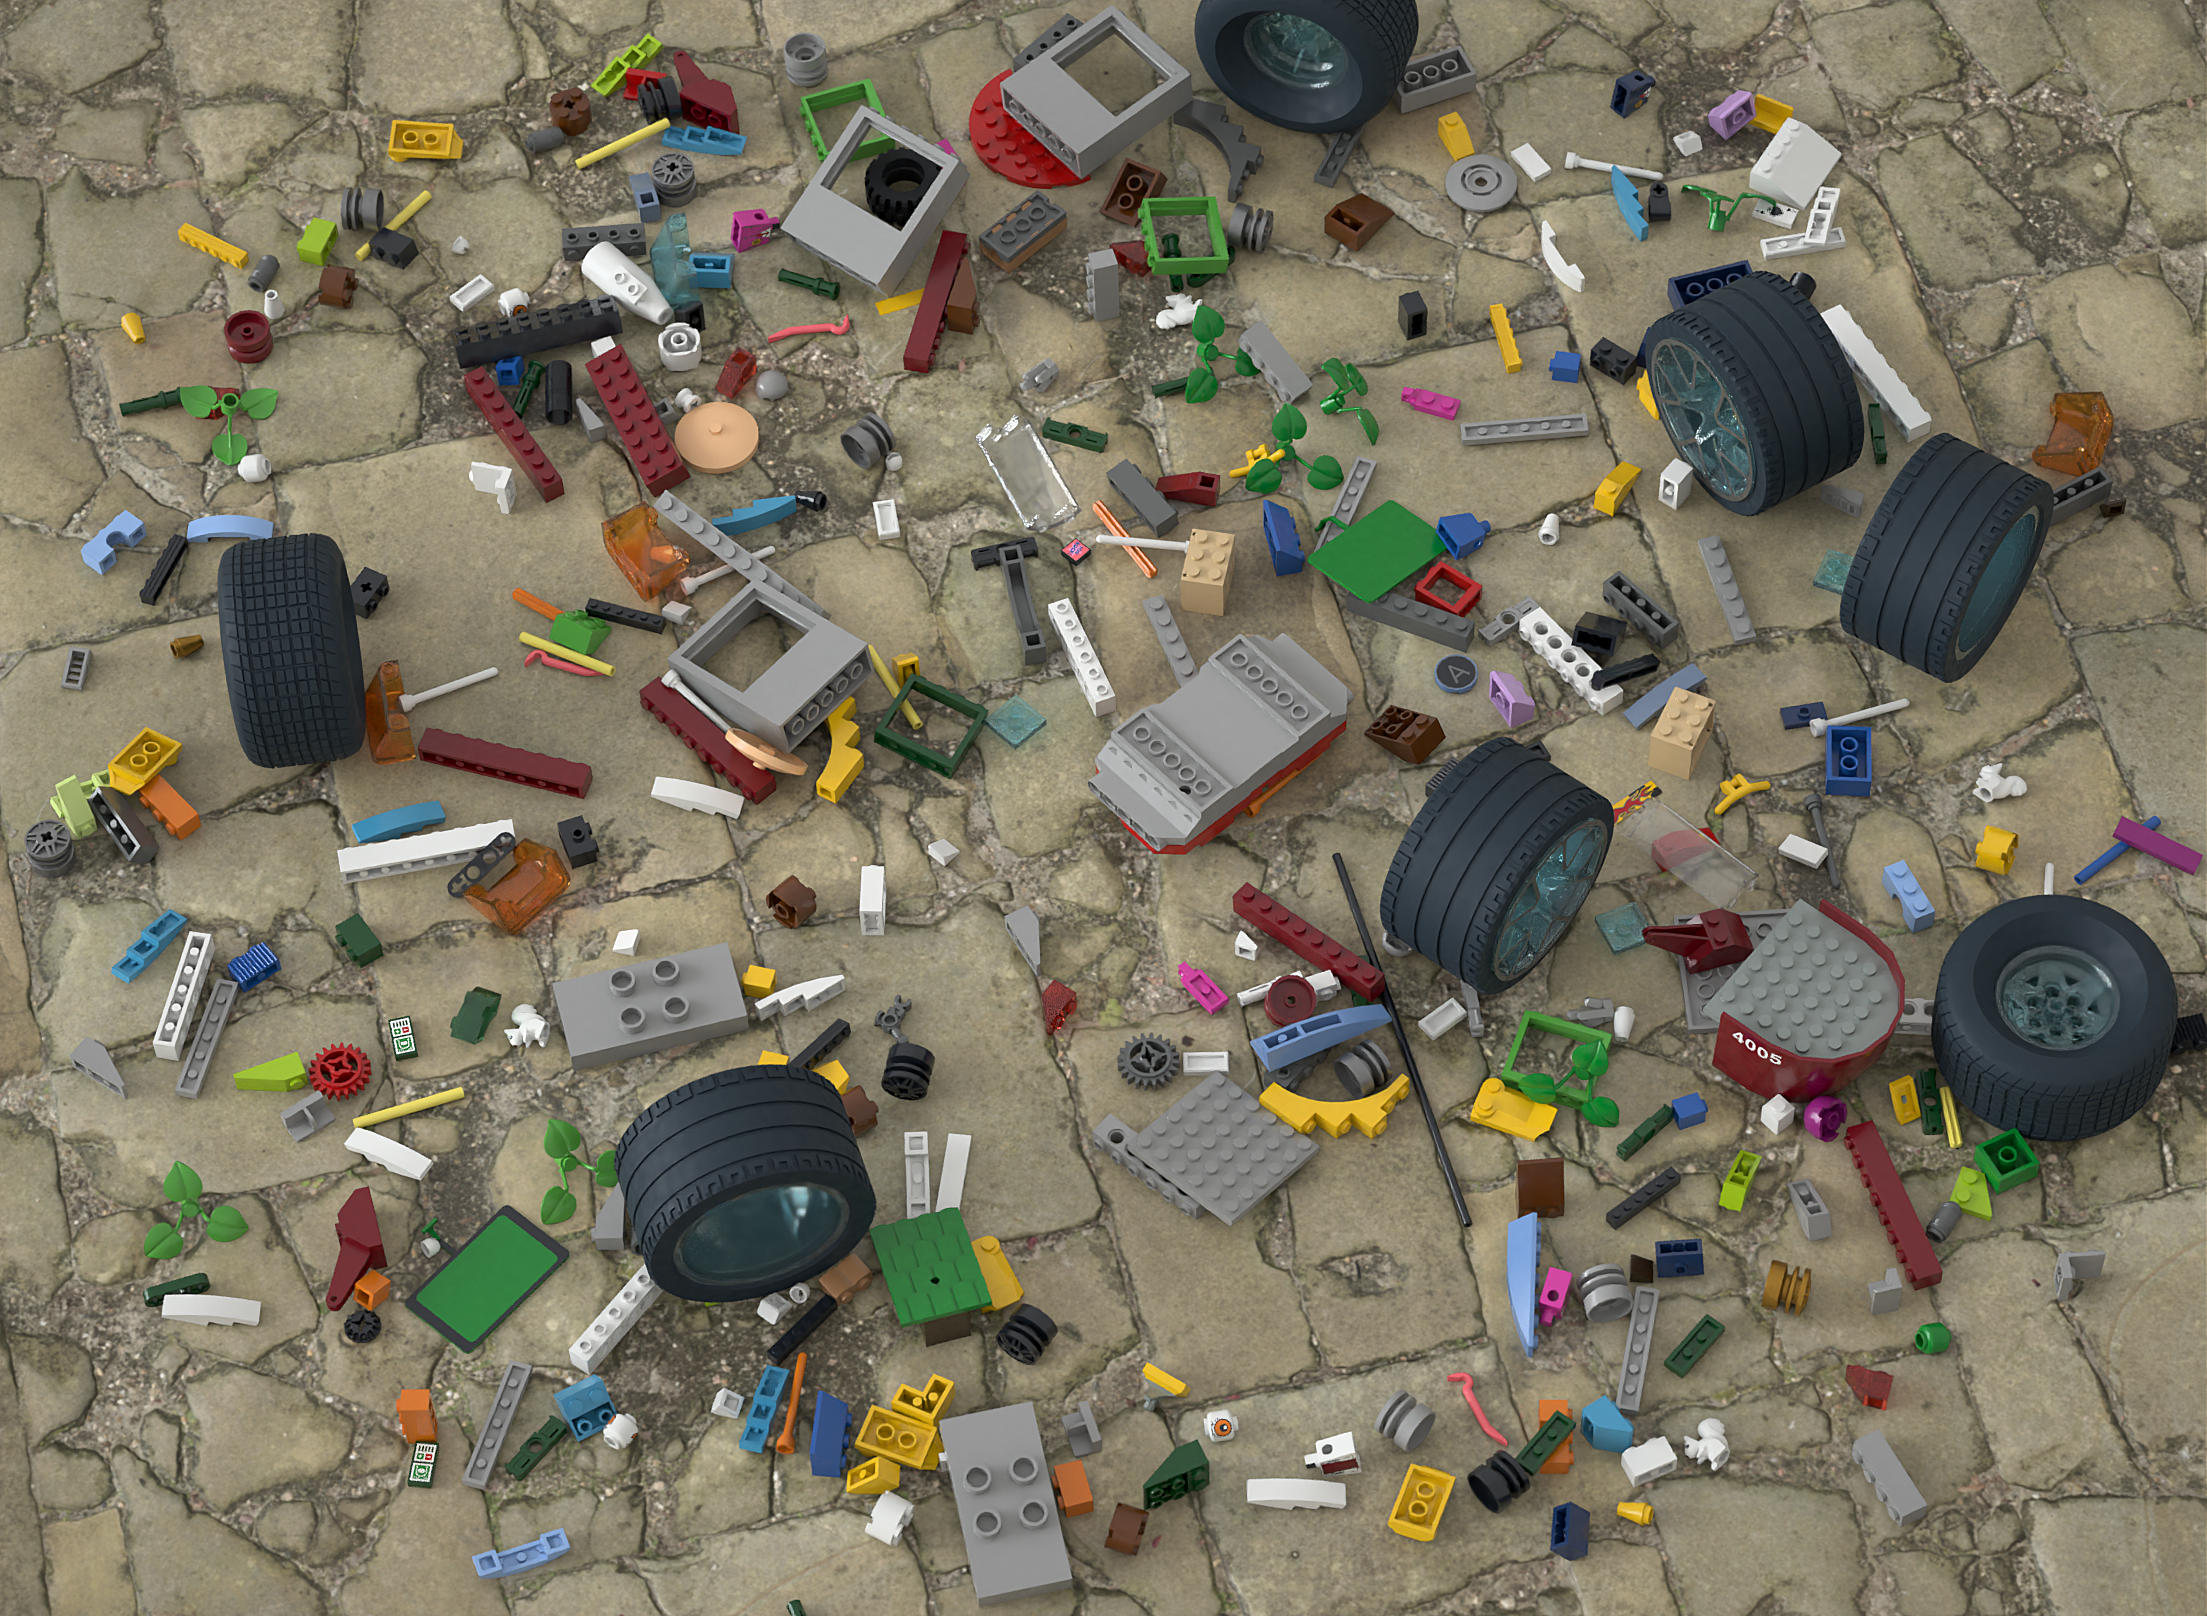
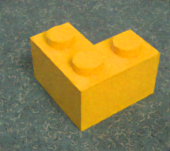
(926, 1405)

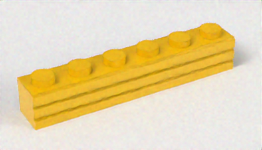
(213, 245)
(1505, 338)

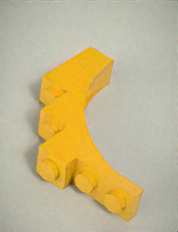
(845, 760)
(1335, 1118)

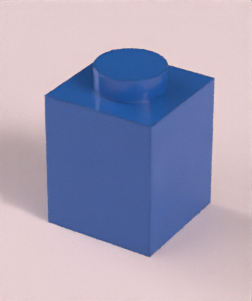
(1565, 366)
(1689, 1110)

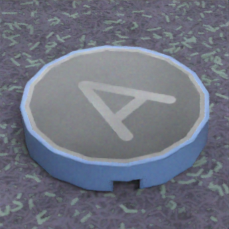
(1456, 674)

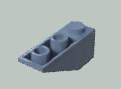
(645, 197)

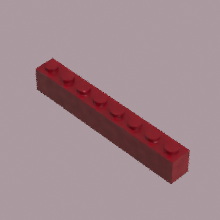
(933, 305)
(514, 434)
(706, 740)
(505, 763)
(1308, 942)
(1893, 1205)

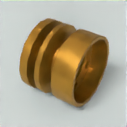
(1786, 1288)

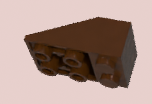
(1356, 220)
(1406, 733)

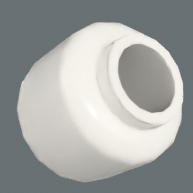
(254, 468)

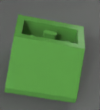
(579, 631)

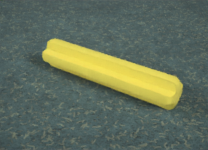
(1951, 1117)

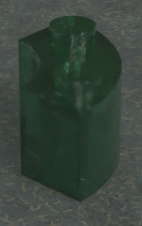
(475, 1015)

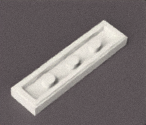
(1794, 244)
(954, 1171)

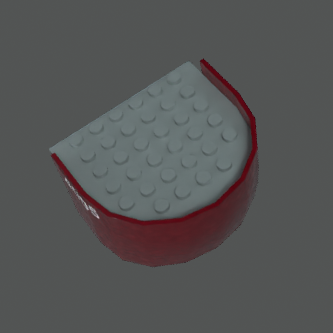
(1808, 1006)

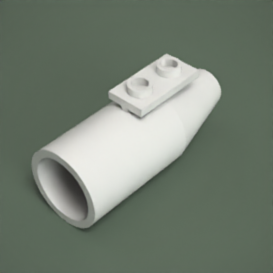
(626, 282)

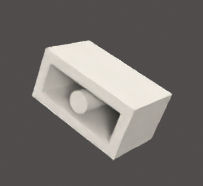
(1675, 483)
(1648, 1461)

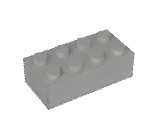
(1434, 79)

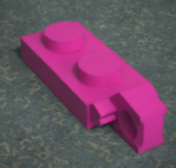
(1431, 402)
(1202, 988)

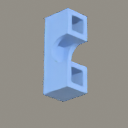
(123, 529)
(1902, 884)

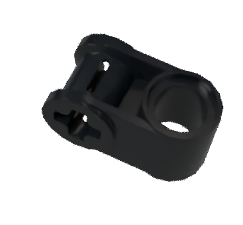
(1658, 203)

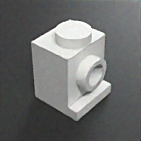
(1324, 985)

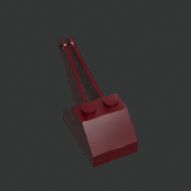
(705, 100)
(1704, 941)
(359, 1246)

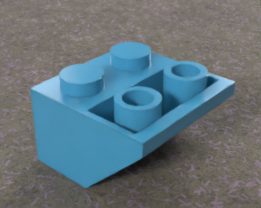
(713, 269)
(585, 1407)
(1606, 1427)

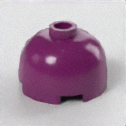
(1824, 1117)

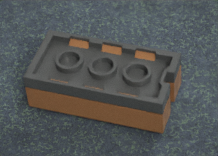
(1023, 231)

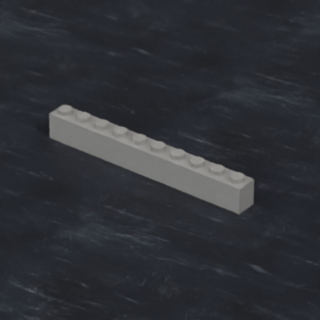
(729, 550)

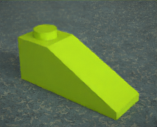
(276, 1075)
(1739, 1180)

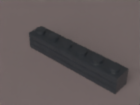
(163, 569)
(625, 616)
(1625, 671)
(822, 1045)
(1643, 1198)
(802, 1329)

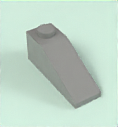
(1024, 930)
(95, 1062)
(1810, 1210)
(611, 1223)

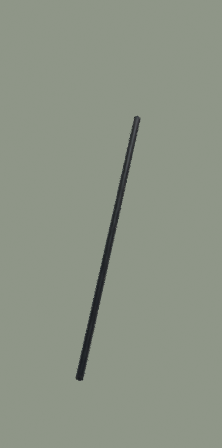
(1403, 1043)

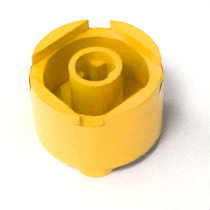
(1997, 850)

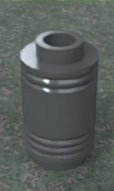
(544, 139)
(263, 273)
(1944, 1221)

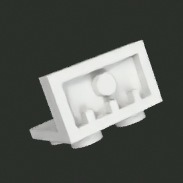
(496, 481)

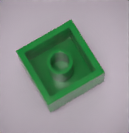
(2006, 1161)

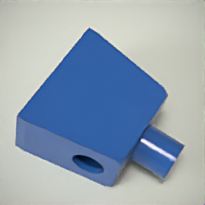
(1462, 533)

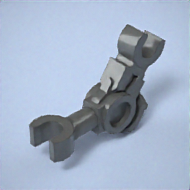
(891, 1020)

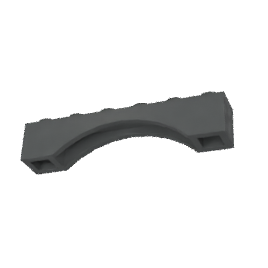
(1022, 606)

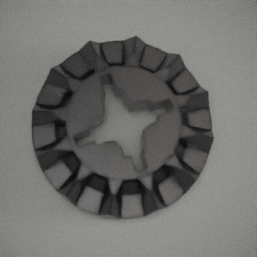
(369, 1331)

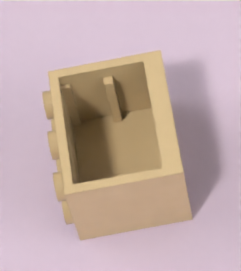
(1208, 572)
(1681, 733)

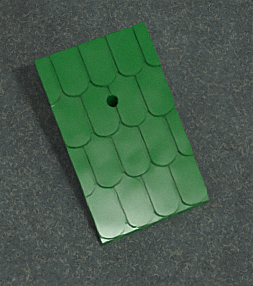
(931, 1273)

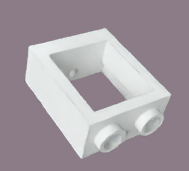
(873, 900)

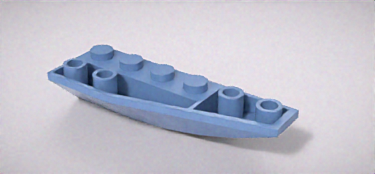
(1316, 1034)
(1522, 1260)

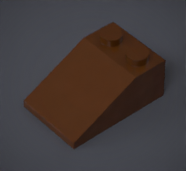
(1128, 190)
(963, 303)
(1540, 1187)

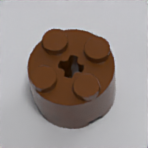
(570, 111)
(337, 286)
(792, 902)
(860, 1110)
(1126, 1529)

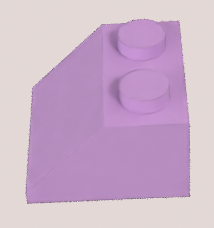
(1732, 114)
(1510, 698)

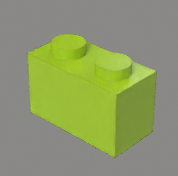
(317, 241)

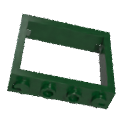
(922, 754)

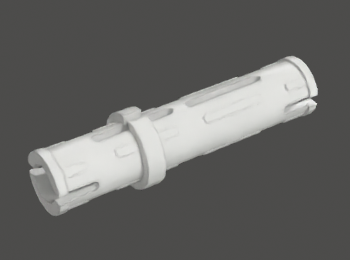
(1258, 992)

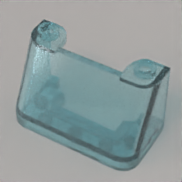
(673, 278)

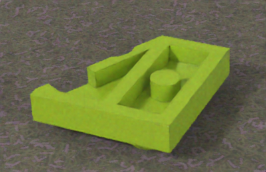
(1972, 1194)

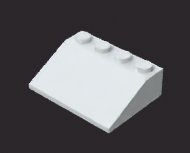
(1794, 165)

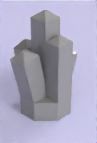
(1040, 376)
(1593, 1012)

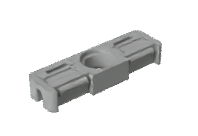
(1498, 629)
(1473, 1010)

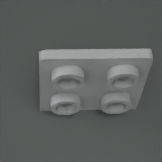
(2074, 1266)

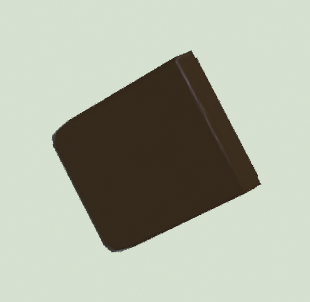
(2113, 508)
(1641, 1269)

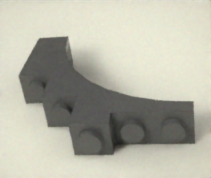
(1212, 123)

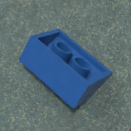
(1281, 539)
(830, 1436)

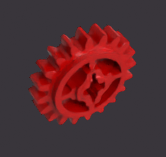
(343, 1078)

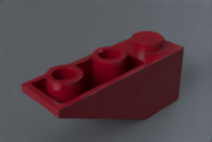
(1191, 487)

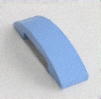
(229, 526)
(522, 1557)

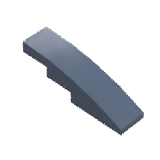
(1654, 701)

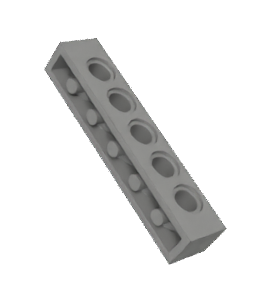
(1114, 1130)

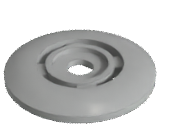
(1465, 193)

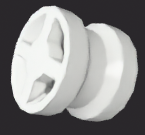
(686, 400)

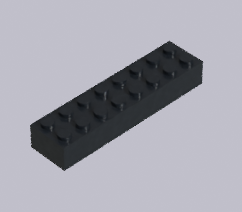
(536, 331)

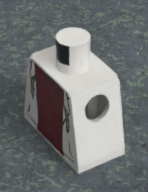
(1336, 1456)

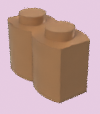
(846, 1279)

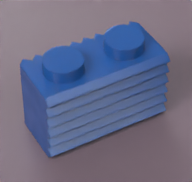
(253, 966)

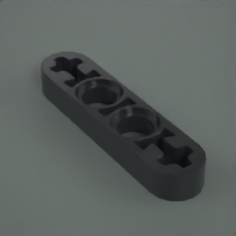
(479, 862)

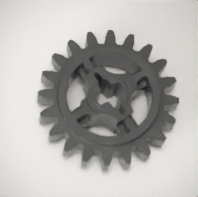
(1158, 1054)

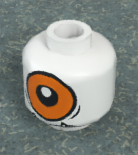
(513, 302)
(1220, 1425)
(620, 1431)

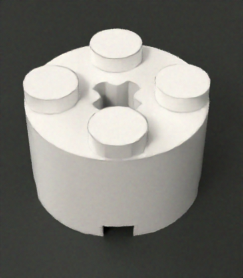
(680, 347)
(889, 1518)

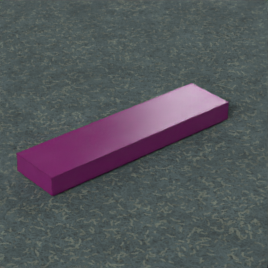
(2157, 845)

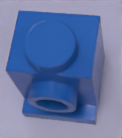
(510, 371)

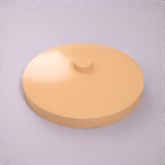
(717, 437)
(765, 754)

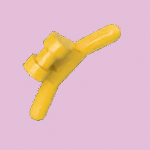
(1252, 455)
(1742, 790)

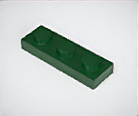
(1694, 1346)
(1545, 1442)

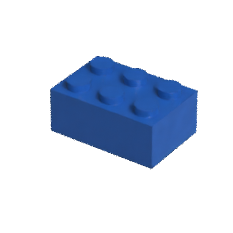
(1848, 761)

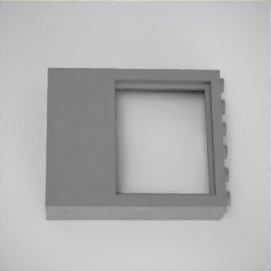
(1069, 117)
(854, 237)
(795, 690)

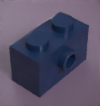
(1679, 1258)
(1570, 1531)

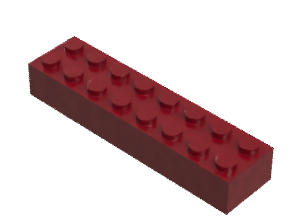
(637, 420)

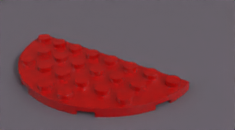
(1009, 147)

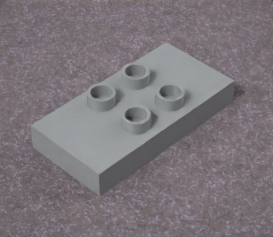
(650, 1006)
(1005, 1504)

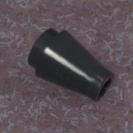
(811, 499)

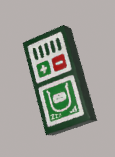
(402, 1038)
(423, 1464)

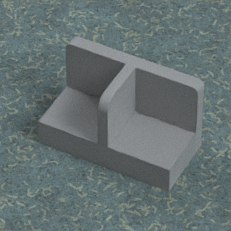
(307, 1117)
(1886, 1293)
(1082, 1431)

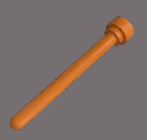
(1254, 807)
(786, 1441)

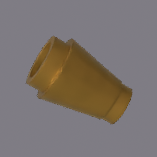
(184, 646)

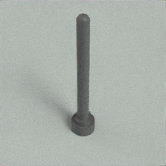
(1814, 803)

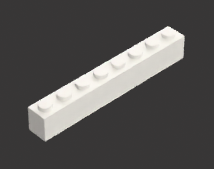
(1877, 376)
(421, 851)

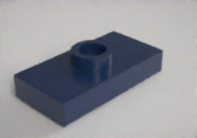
(1800, 715)

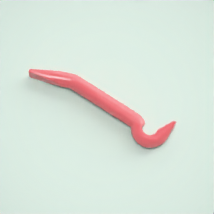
(810, 329)
(559, 664)
(1475, 1406)

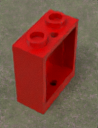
(1463, 605)

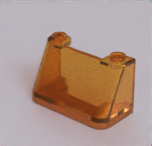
(2078, 433)
(643, 550)
(387, 734)
(524, 890)

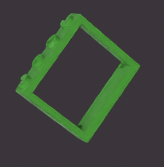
(839, 96)
(1180, 207)
(1565, 1095)

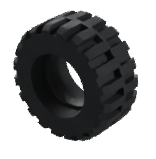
(895, 167)

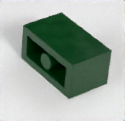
(358, 940)

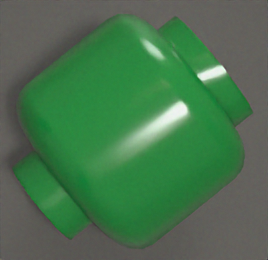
(1933, 1338)

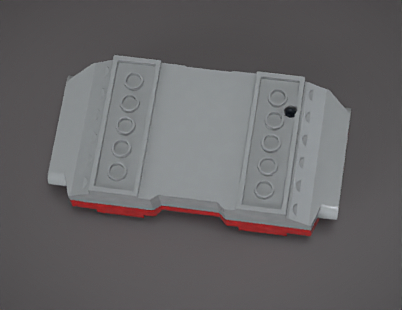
(1219, 742)

